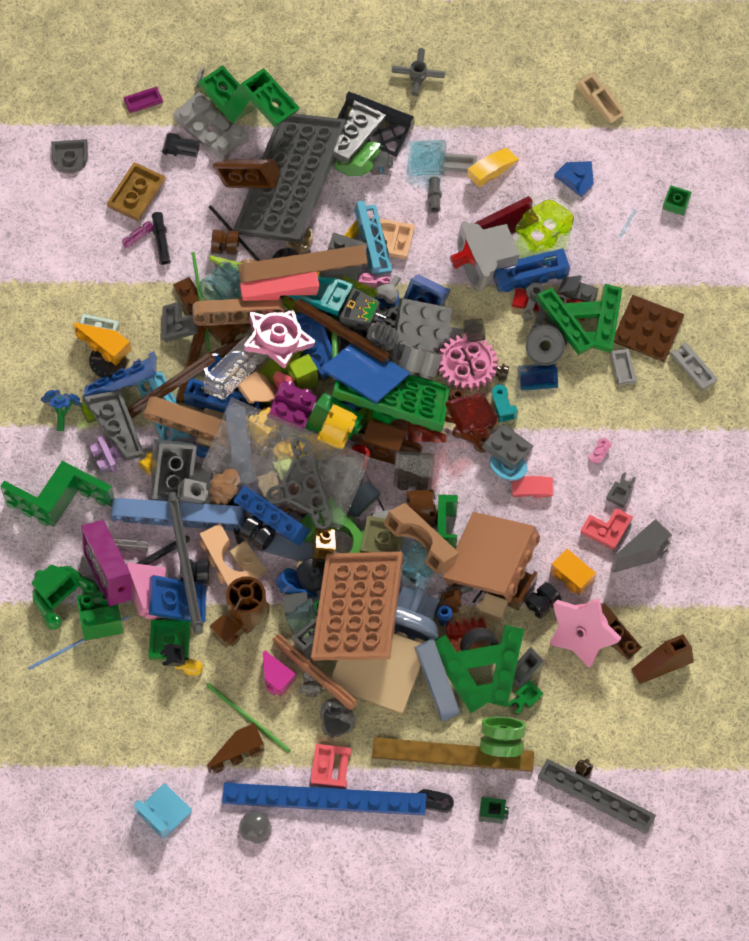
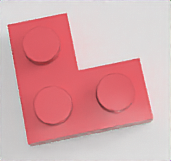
(607, 533)

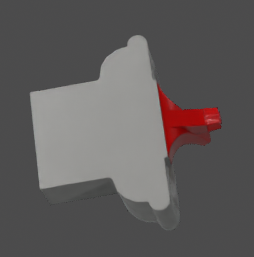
(484, 252)

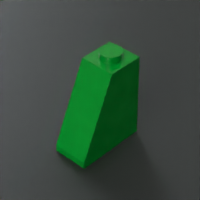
(321, 411)

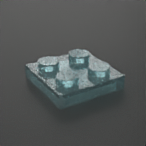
(426, 157)

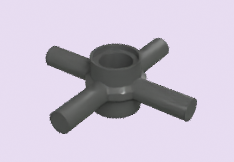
(418, 66)

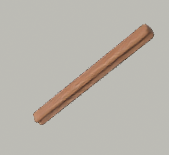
(314, 671)

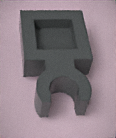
(621, 492)

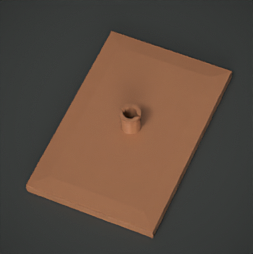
(357, 606)

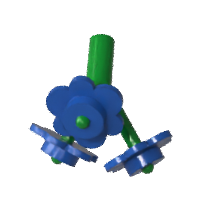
(58, 401)

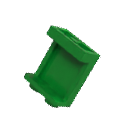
(446, 508)

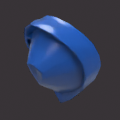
(288, 583)

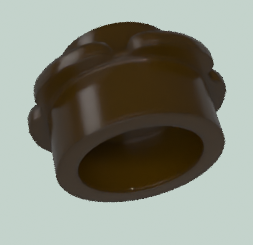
(502, 372)
(582, 766)

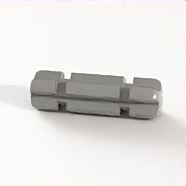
(132, 545)

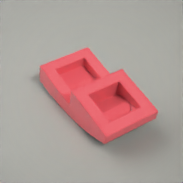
(533, 486)

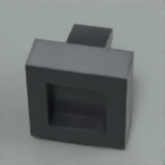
(173, 654)

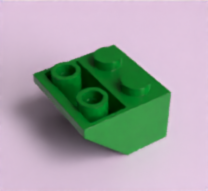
(98, 617)

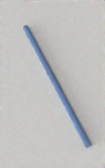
(65, 649)

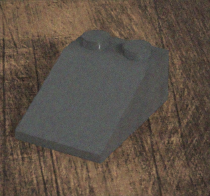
(339, 241)
(170, 465)
(644, 548)

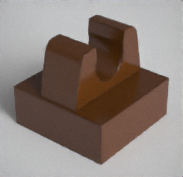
(451, 599)

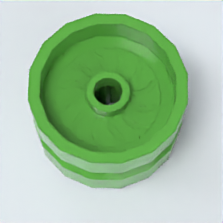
(502, 736)

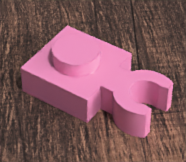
(372, 280)

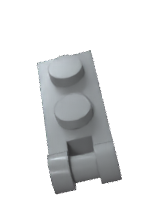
(694, 367)

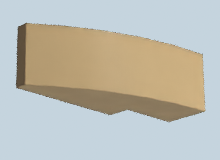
(600, 98)

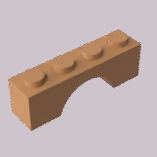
(406, 523)

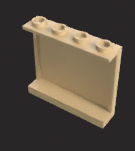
(382, 681)

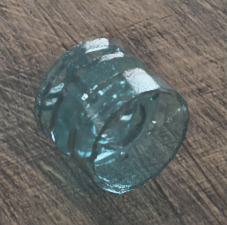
(221, 283)

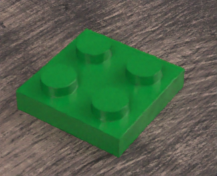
(166, 632)

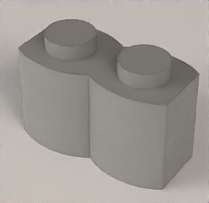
(420, 361)

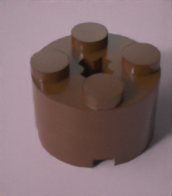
(422, 503)

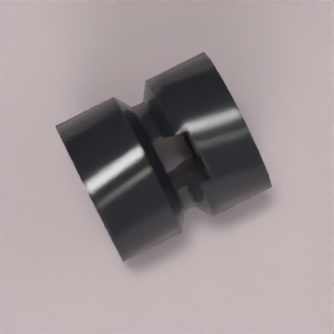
(255, 532)
(200, 571)
(542, 600)

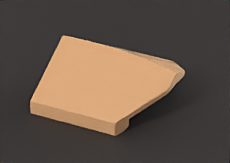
(257, 388)

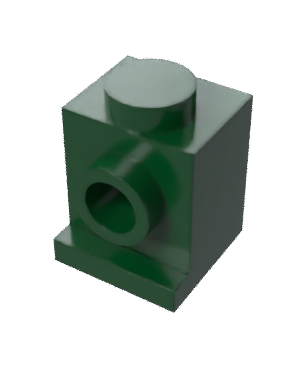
(489, 804)

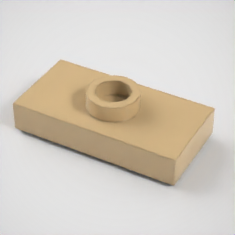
(248, 560)

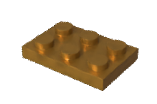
(136, 191)

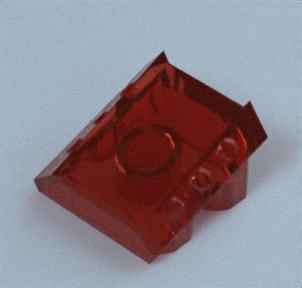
(472, 413)
(419, 433)

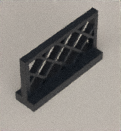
(392, 116)

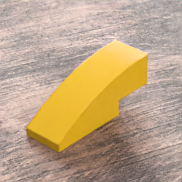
(491, 166)

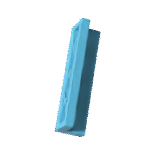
(364, 226)
(157, 380)

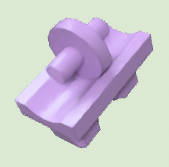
(101, 448)

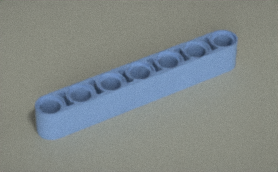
(192, 514)

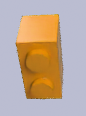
(572, 572)

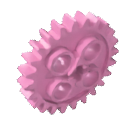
(451, 367)

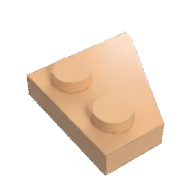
(397, 237)

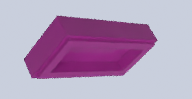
(143, 100)

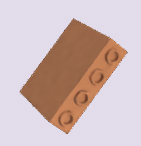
(493, 555)

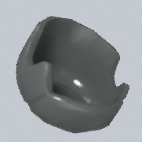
(255, 827)

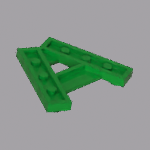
(565, 317)
(503, 655)

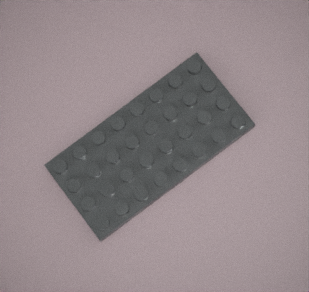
(304, 155)

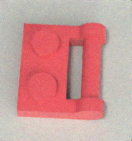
(323, 766)

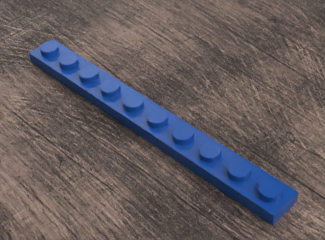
(324, 799)

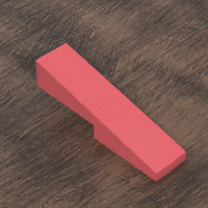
(275, 287)

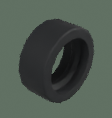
(476, 635)

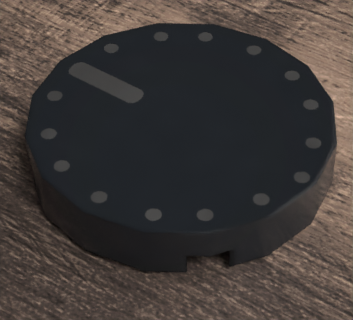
(102, 367)

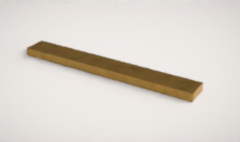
(448, 754)

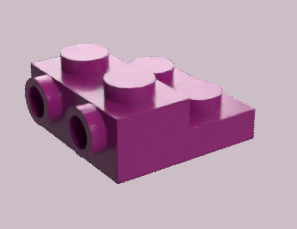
(292, 404)

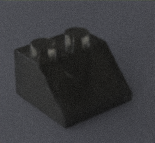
(413, 470)

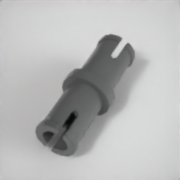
(434, 194)

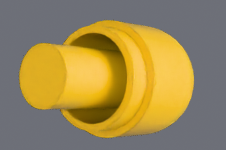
(191, 667)

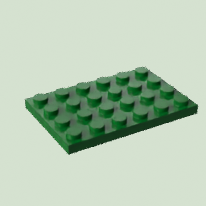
(412, 400)

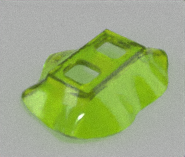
(534, 219)

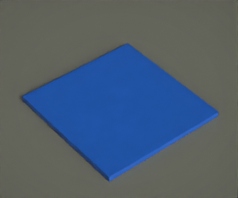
(365, 373)

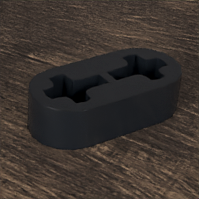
(439, 796)

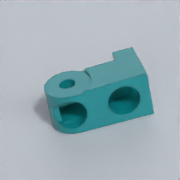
(501, 404)

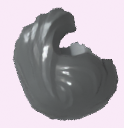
(336, 718)

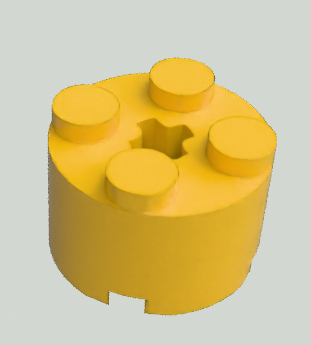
(337, 427)

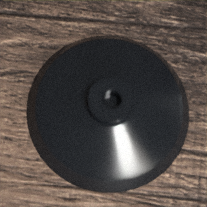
(310, 574)

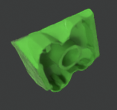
(361, 162)

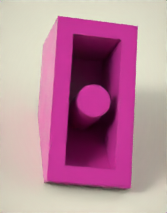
(277, 676)

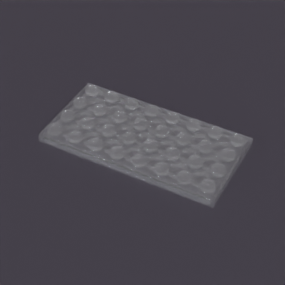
(262, 454)

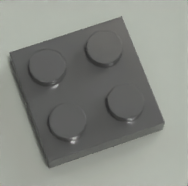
(507, 447)

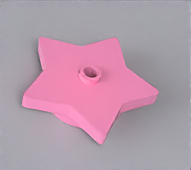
(277, 336)
(583, 629)

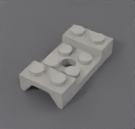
(198, 115)

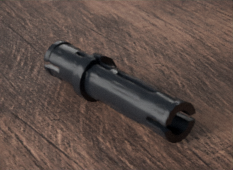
(160, 235)

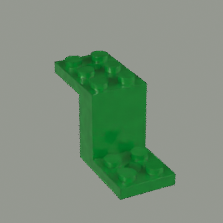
(253, 93)
(57, 494)

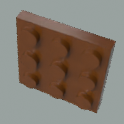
(648, 328)

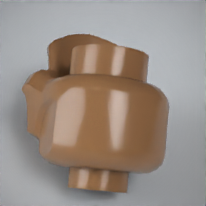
(224, 487)

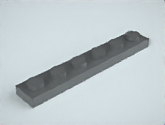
(596, 796)

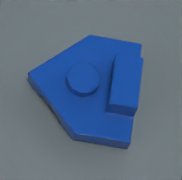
(576, 176)

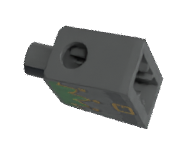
(361, 312)

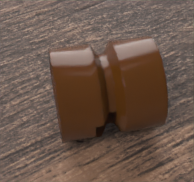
(224, 242)

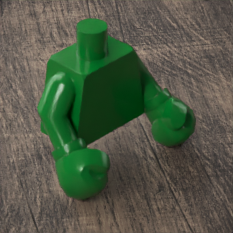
(54, 586)

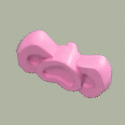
(600, 450)

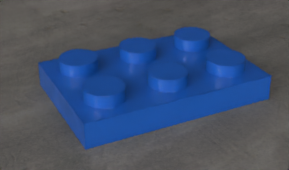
(170, 601)

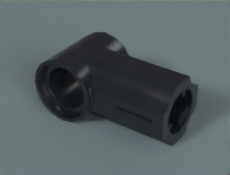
(176, 145)

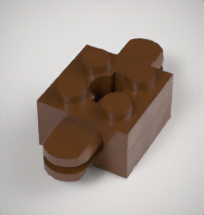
(385, 441)

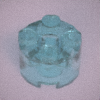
(414, 565)

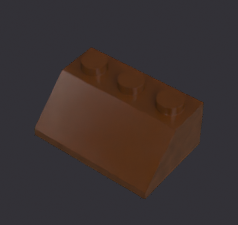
(247, 173)

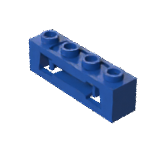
(532, 270)
(196, 397)
(271, 515)

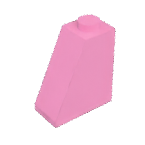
(140, 586)

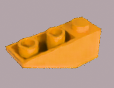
(106, 341)

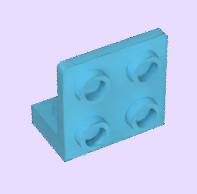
(163, 811)

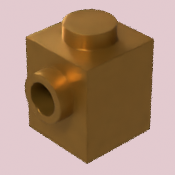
(323, 543)

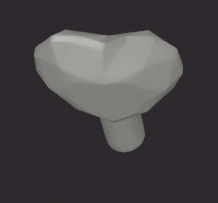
(388, 291)

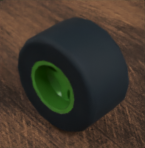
(364, 498)

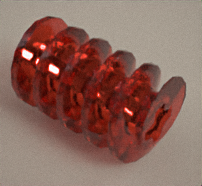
(457, 631)

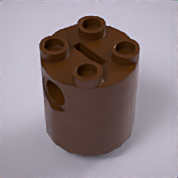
(246, 602)

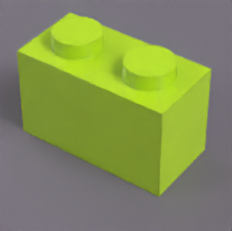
(304, 372)

